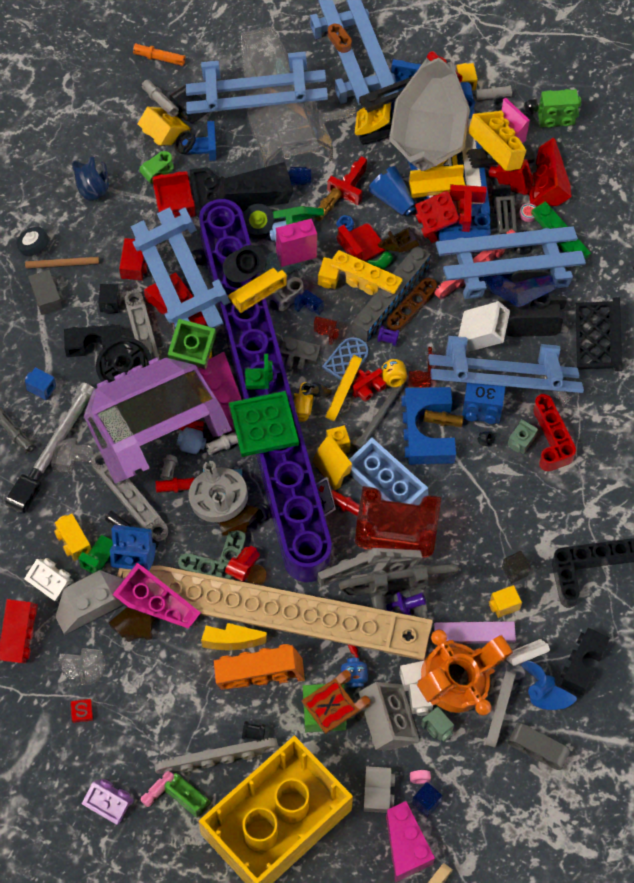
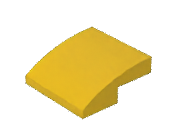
(373, 120)
(332, 462)

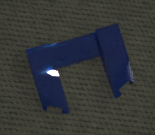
(521, 292)

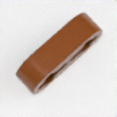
(342, 36)

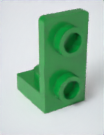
(259, 377)
(97, 556)

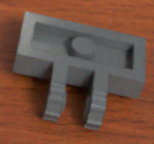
(300, 351)

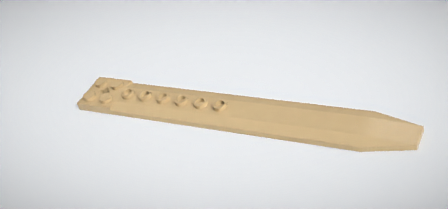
(298, 612)

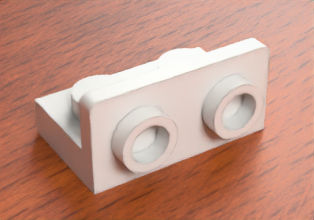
(48, 578)

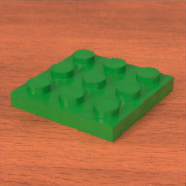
(263, 424)

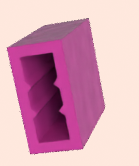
(296, 242)

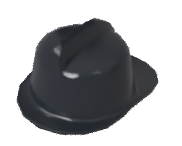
(244, 263)

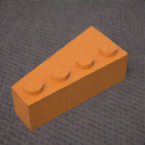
(259, 667)

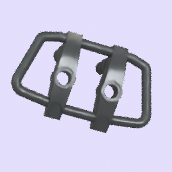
(417, 582)

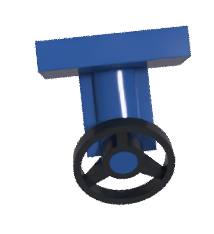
(198, 145)

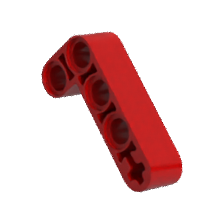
(558, 428)

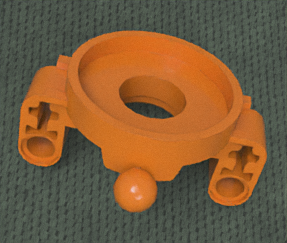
(443, 691)

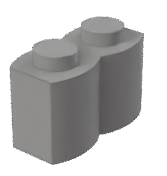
(377, 789)

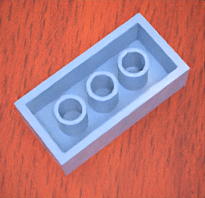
(379, 469)

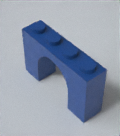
(419, 447)

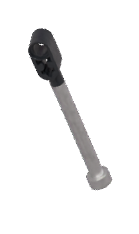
(28, 486)

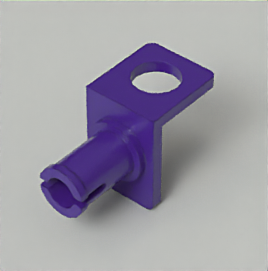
(407, 603)

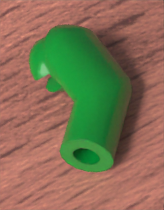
(384, 260)

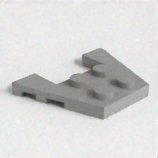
(391, 560)

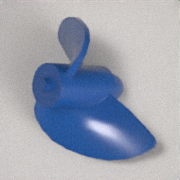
(544, 692)

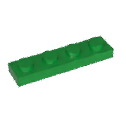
(549, 219)

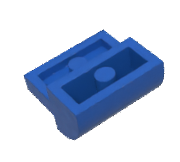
(132, 546)

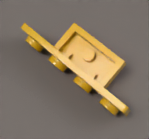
(364, 275)

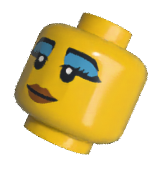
(394, 372)

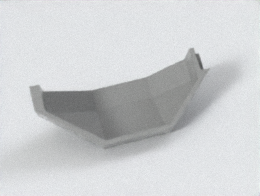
(430, 116)

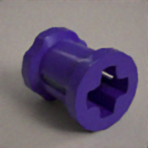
(388, 336)

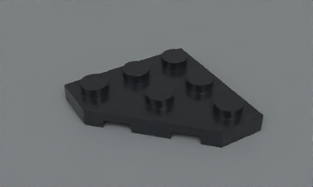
(205, 187)

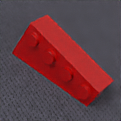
(153, 297)

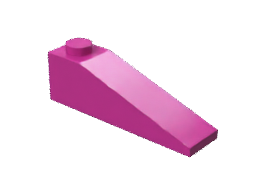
(151, 596)

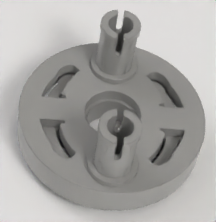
(214, 482)

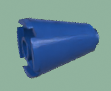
(393, 191)

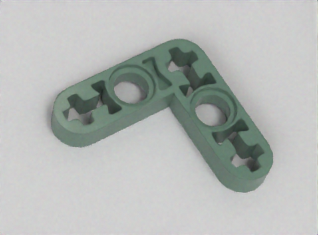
(221, 564)

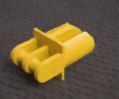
(303, 405)

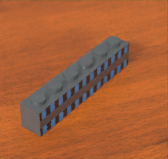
(385, 302)

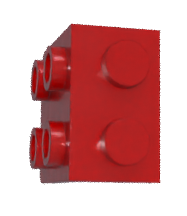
(436, 214)
(360, 242)

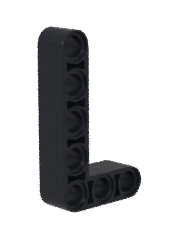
(591, 560)

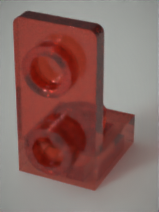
(419, 378)

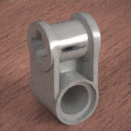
(285, 296)

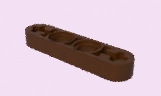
(410, 304)

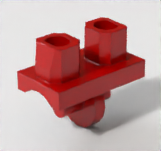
(366, 381)

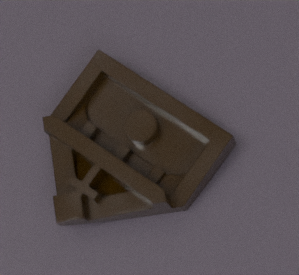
(399, 242)
(240, 521)
(133, 624)

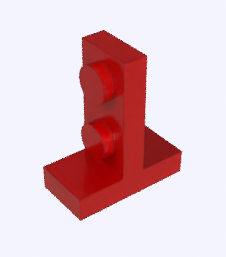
(348, 184)
(466, 195)

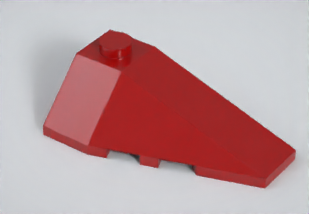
(550, 179)

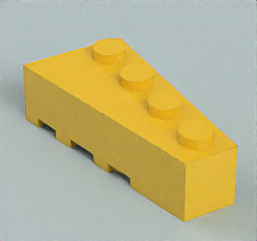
(498, 139)

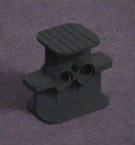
(533, 317)

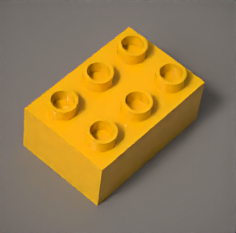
(276, 814)

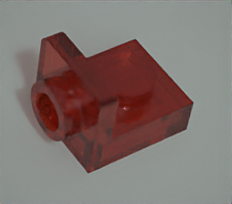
(326, 326)

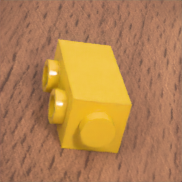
(73, 537)

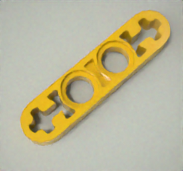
(343, 388)

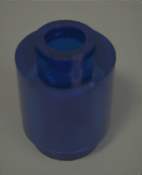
(299, 175)

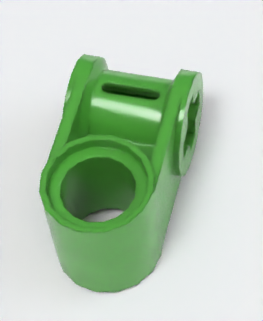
(157, 167)

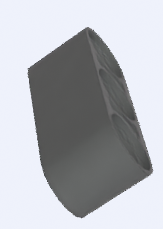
(539, 746)

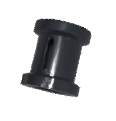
(253, 731)

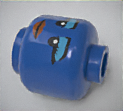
(358, 672)

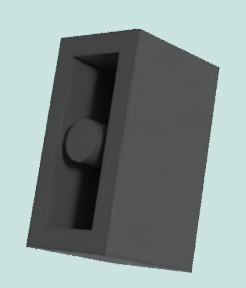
(45, 292)

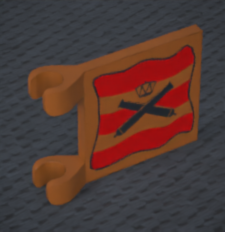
(332, 705)

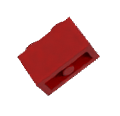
(132, 262)

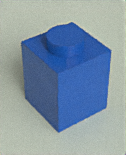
(40, 383)

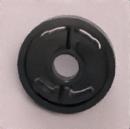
(116, 352)

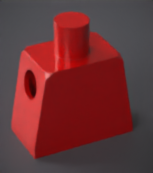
(519, 179)

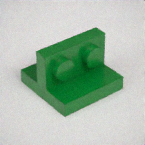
(298, 214)

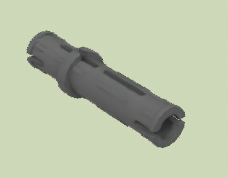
(18, 435)

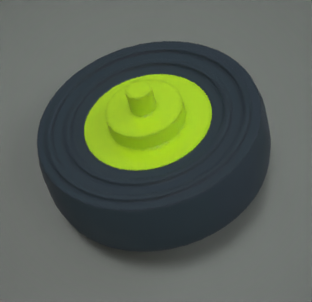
(258, 220)

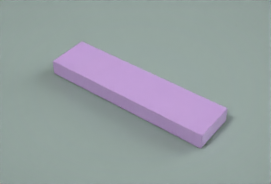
(477, 631)

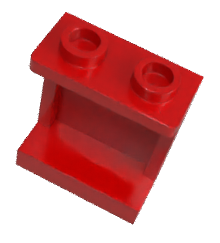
(174, 192)

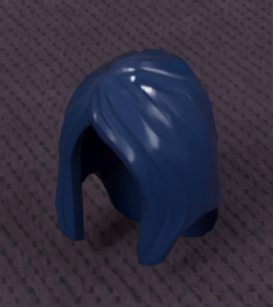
(88, 181)

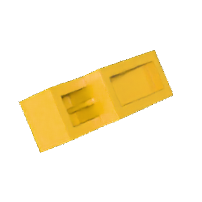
(232, 638)

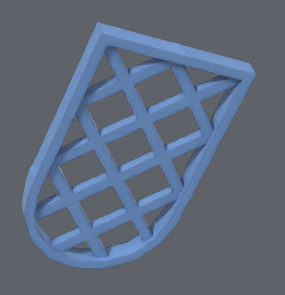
(339, 348)

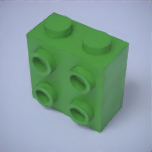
(558, 108)

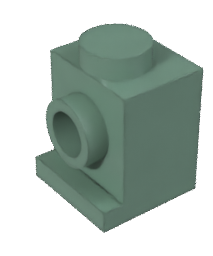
(527, 433)
(438, 725)

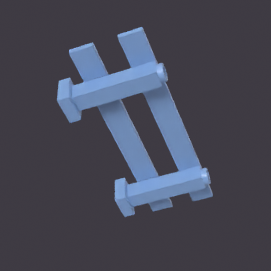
(360, 16)
(298, 78)
(551, 260)
(204, 298)
(548, 356)

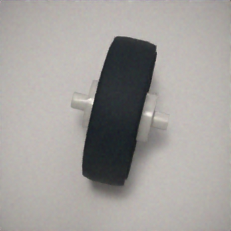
(32, 241)

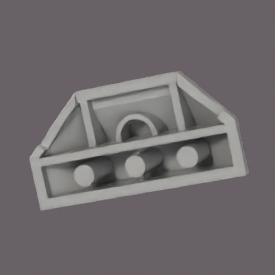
(87, 600)

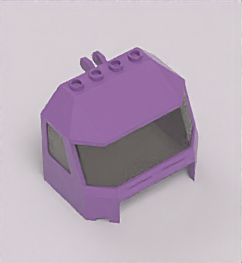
(146, 407)

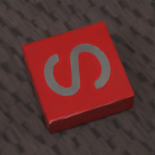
(81, 710)

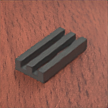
(499, 218)

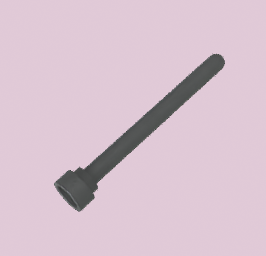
(360, 441)

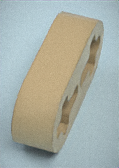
(441, 874)

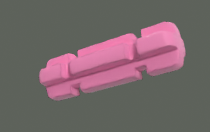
(157, 789)

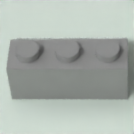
(389, 716)

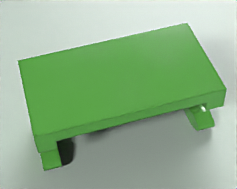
(186, 795)

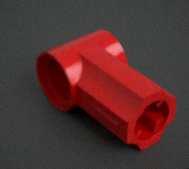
(241, 566)

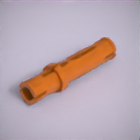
(153, 53)

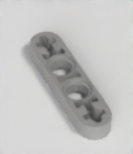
(500, 709)

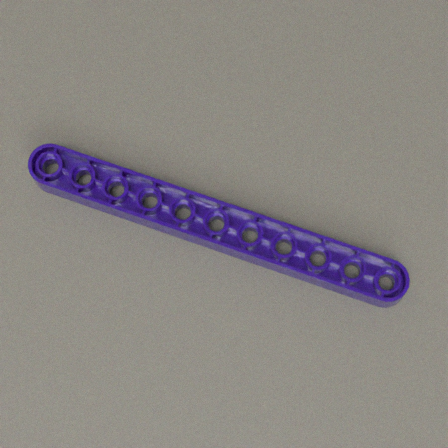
(221, 234)

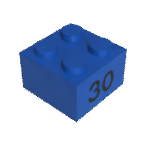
(483, 402)

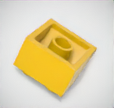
(161, 126)

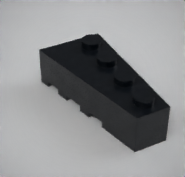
(258, 186)

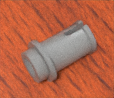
(169, 466)

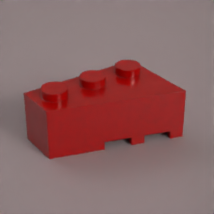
(17, 630)

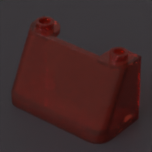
(396, 523)

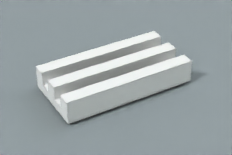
(528, 652)

